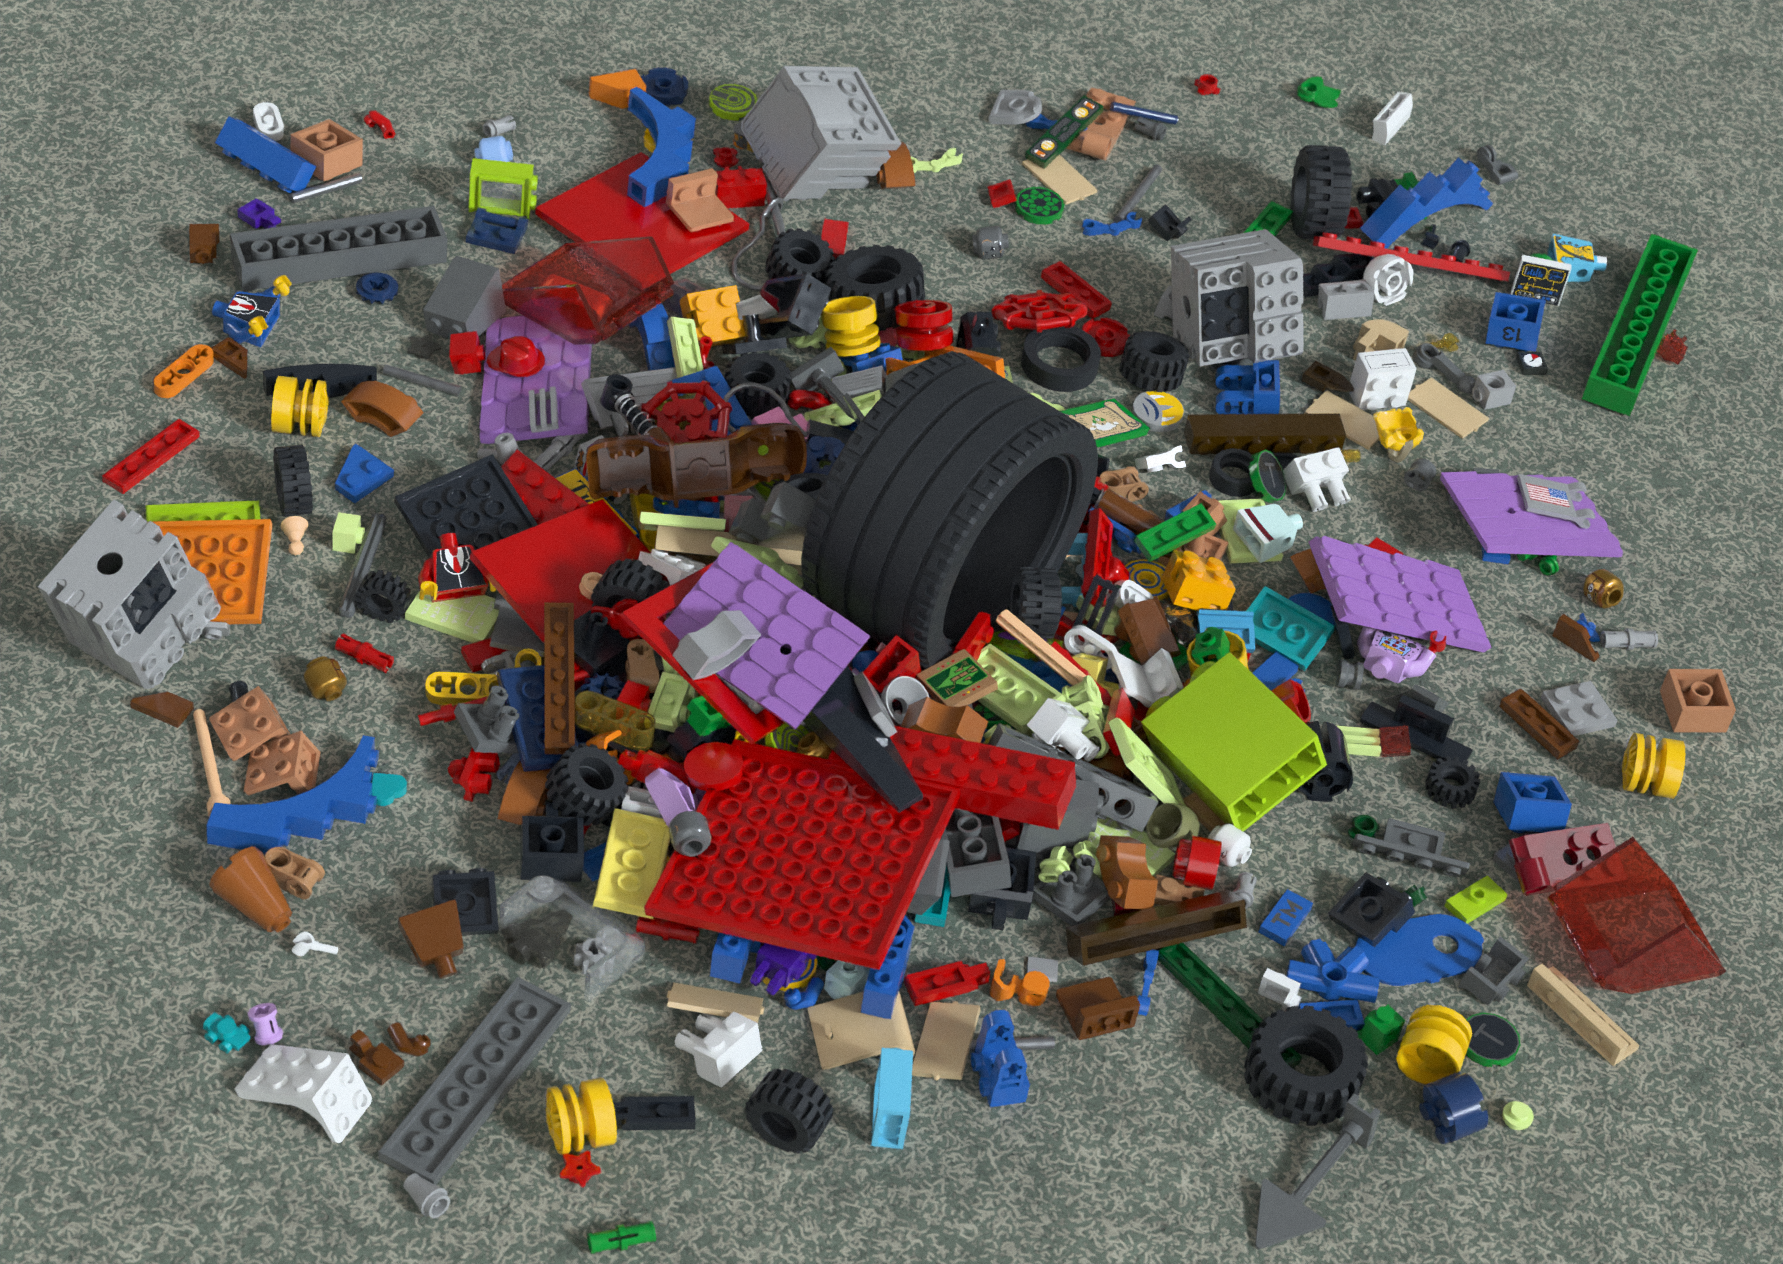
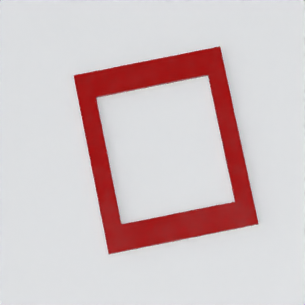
(644, 620)

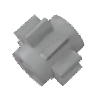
(587, 954)

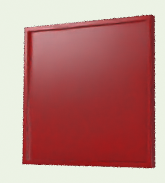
(605, 212)
(553, 557)

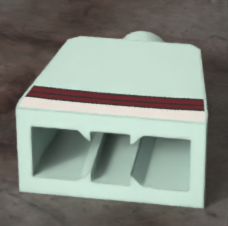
(1267, 530)

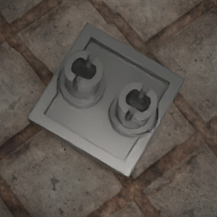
(489, 724)
(1075, 894)

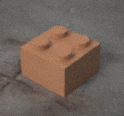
(329, 148)
(1697, 700)

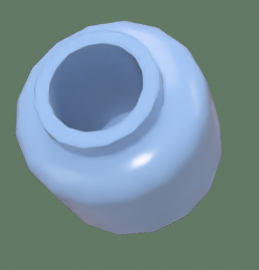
(495, 149)

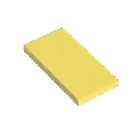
(632, 862)

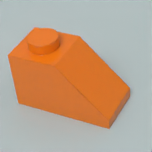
(615, 87)

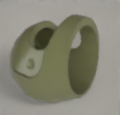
(1170, 824)

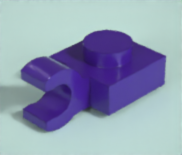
(257, 214)

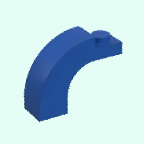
(655, 338)

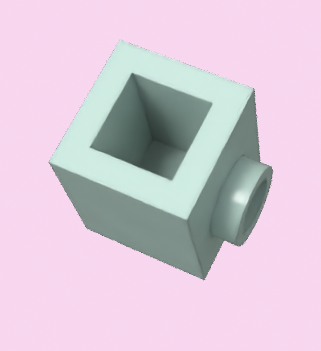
(845, 979)

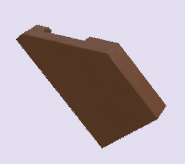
(232, 356)
(164, 707)

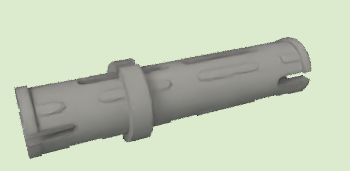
(560, 447)

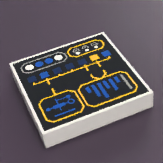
(1541, 279)

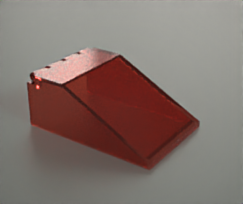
(591, 288)

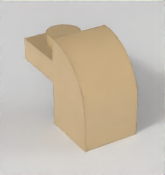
(1379, 336)

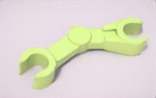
(946, 160)

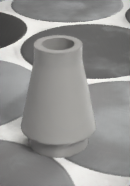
(427, 1196)

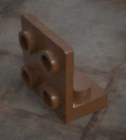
(1097, 1008)

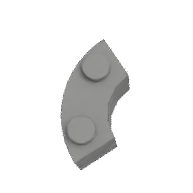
(716, 645)

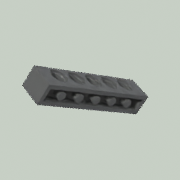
(1139, 802)

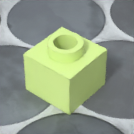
(347, 533)

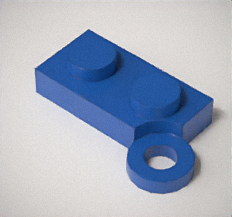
(688, 508)

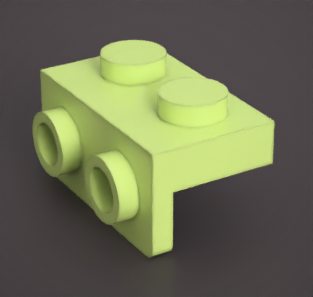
(671, 702)

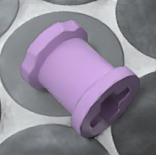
(265, 1023)

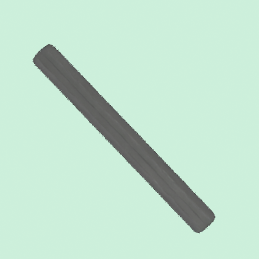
(362, 564)

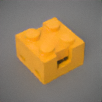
(715, 314)
(1197, 581)

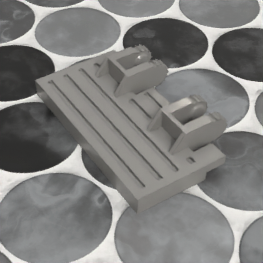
(645, 386)

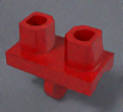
(470, 772)

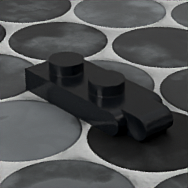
(656, 1113)

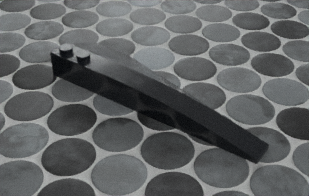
(851, 733)

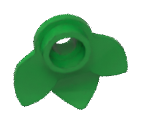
(1314, 91)

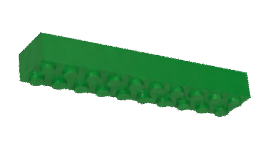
(1639, 325)

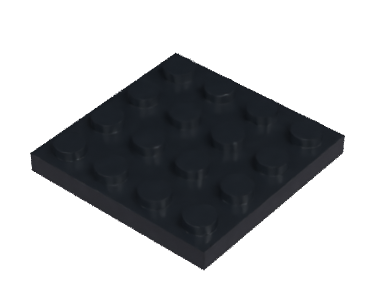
(471, 502)

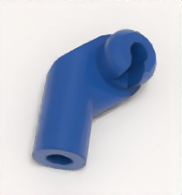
(798, 1000)

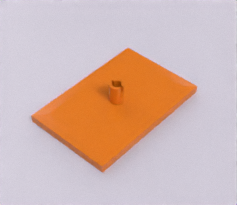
(233, 560)

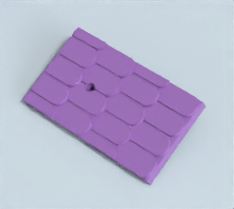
(507, 396)
(1502, 524)
(1398, 593)
(786, 618)

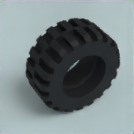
(1321, 191)
(879, 273)
(1294, 1093)

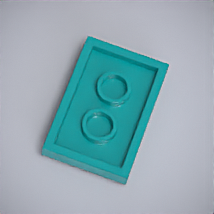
(1288, 628)

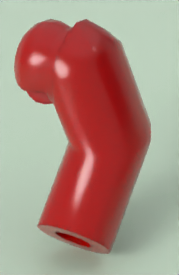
(384, 123)
(705, 345)

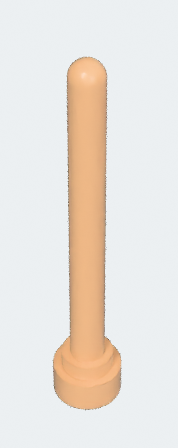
(209, 761)

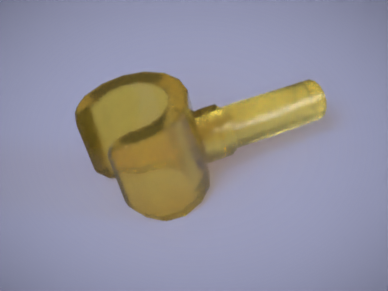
(1447, 341)

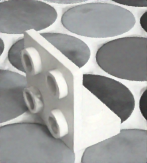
(1147, 682)

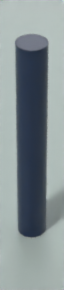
(1145, 113)

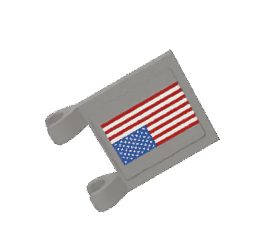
(1554, 499)

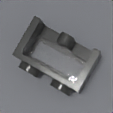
(1495, 972)

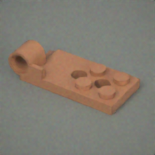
(1100, 139)

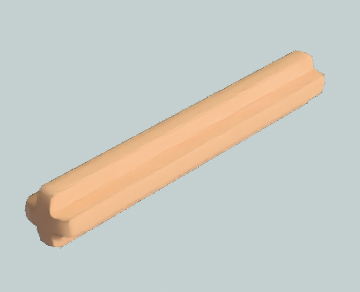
(1040, 647)

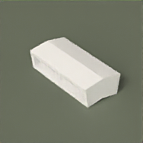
(1392, 117)

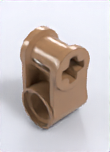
(1124, 484)
(641, 664)
(292, 871)

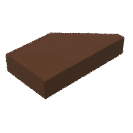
(1575, 636)

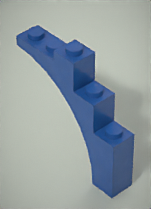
(673, 147)
(1407, 207)
(308, 815)

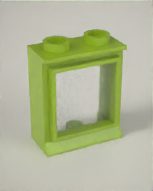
(502, 187)

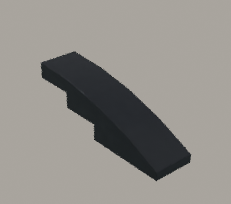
(1341, 269)
(339, 377)

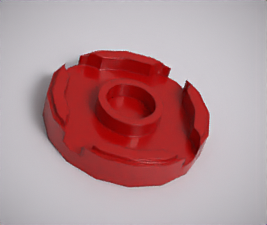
(1109, 345)
(713, 766)

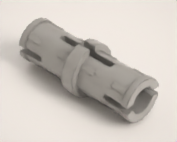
(1629, 639)

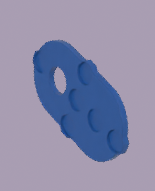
(1411, 956)

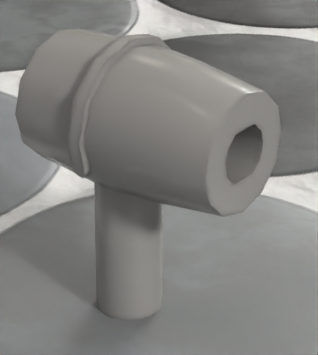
(505, 447)

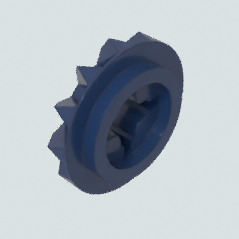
(377, 280)
(596, 683)

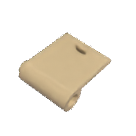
(856, 1033)

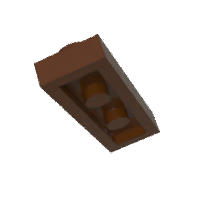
(1539, 723)

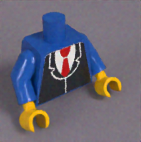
(252, 315)

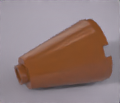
(253, 890)

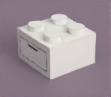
(1382, 379)

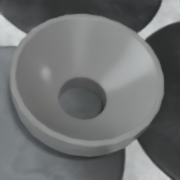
(905, 690)

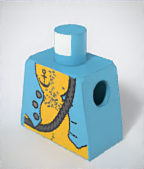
(1578, 254)

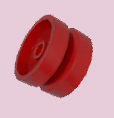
(924, 325)

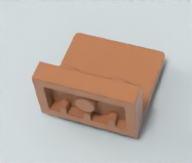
(695, 201)
(248, 723)
(281, 761)

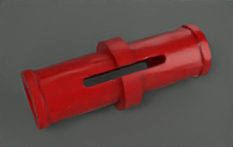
(364, 653)
(668, 929)

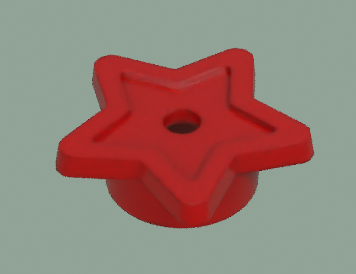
(579, 1176)

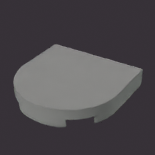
(1015, 107)

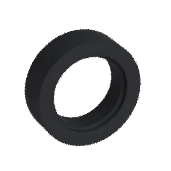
(1056, 378)

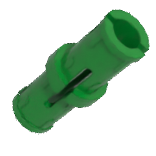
(599, 1241)

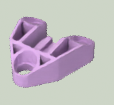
(671, 794)

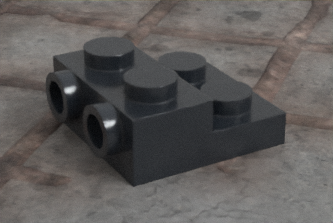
(474, 898)
(1372, 909)

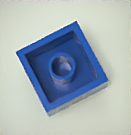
(1515, 322)
(1532, 802)

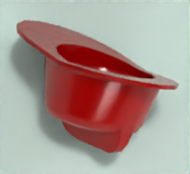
(516, 357)

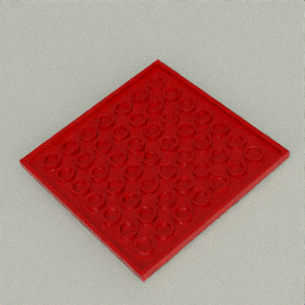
(805, 858)

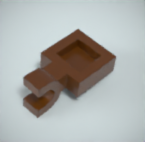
(377, 1062)

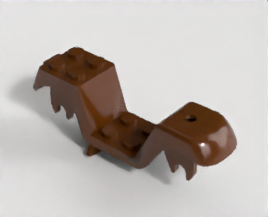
(694, 467)

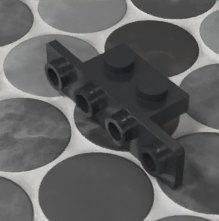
(1426, 727)

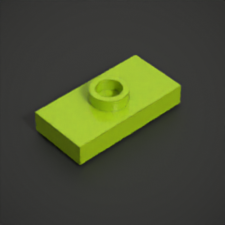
(1476, 900)

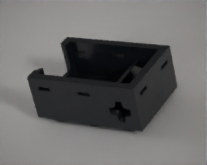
(799, 306)

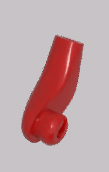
(808, 399)

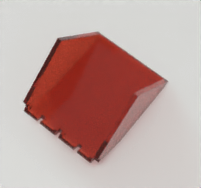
(1632, 924)

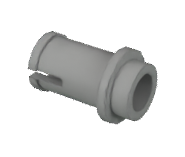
(499, 126)
(1245, 888)

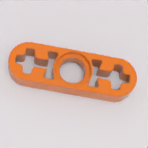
(185, 361)

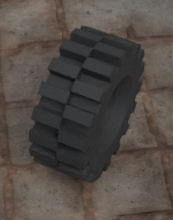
(293, 480)

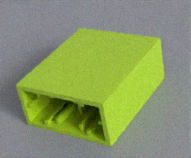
(1233, 742)

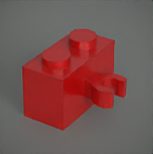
(741, 187)

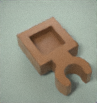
(1172, 890)

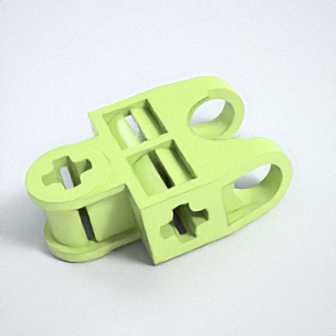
(1087, 700)

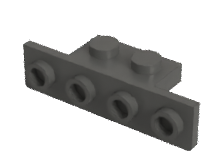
(1412, 844)

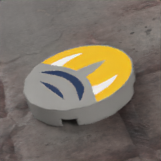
(1158, 410)

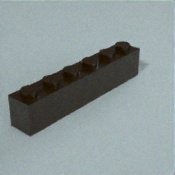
(1261, 432)
(1156, 927)

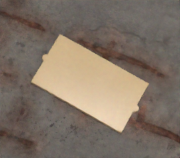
(1062, 179)
(1446, 407)
(1358, 424)
(714, 1001)
(945, 1040)

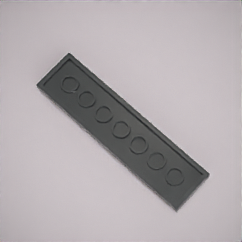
(474, 1081)

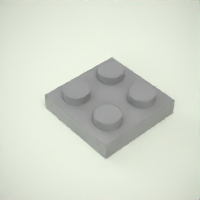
(1579, 708)

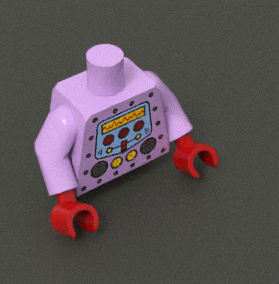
(1396, 656)

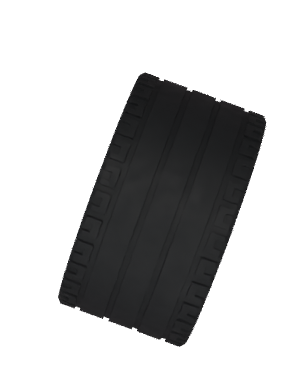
(943, 504)

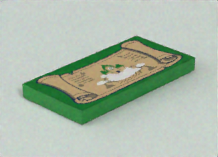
(1108, 422)

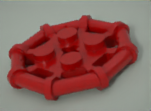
(1039, 311)
(689, 410)

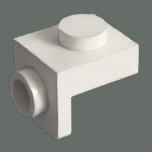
(1280, 989)

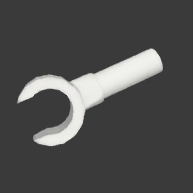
(305, 942)

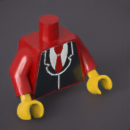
(451, 573)

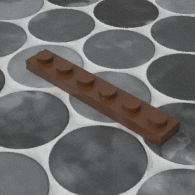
(559, 677)

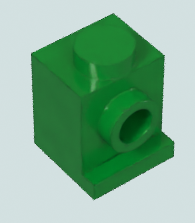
(1208, 643)
(1381, 1028)

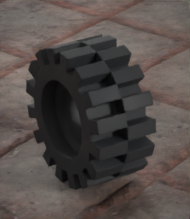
(385, 585)
(1452, 770)

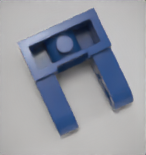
(1256, 390)
(1000, 1062)

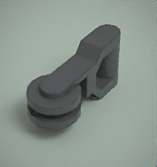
(1487, 157)

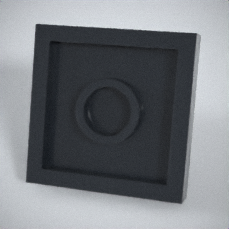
(753, 341)
(596, 643)

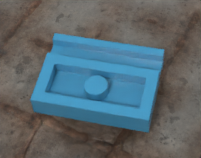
(1234, 621)

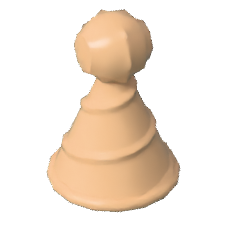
(294, 529)

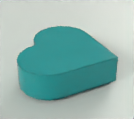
(388, 787)

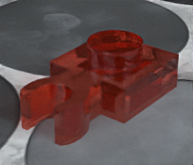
(1672, 347)

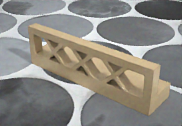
(1581, 1014)

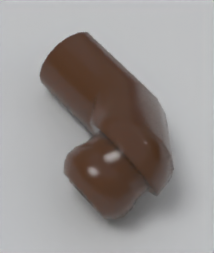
(413, 1046)

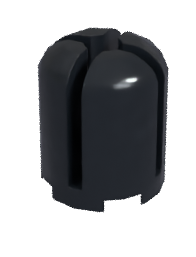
(1337, 773)

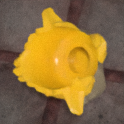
(1398, 432)

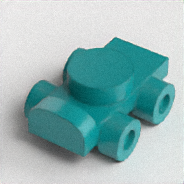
(227, 1031)

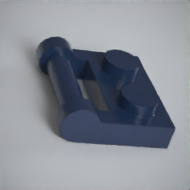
(494, 236)

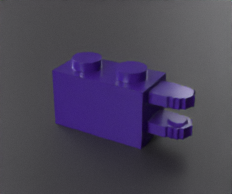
(779, 965)

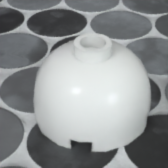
(1390, 275)

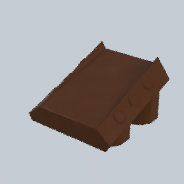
(1145, 629)

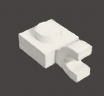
(1155, 461)

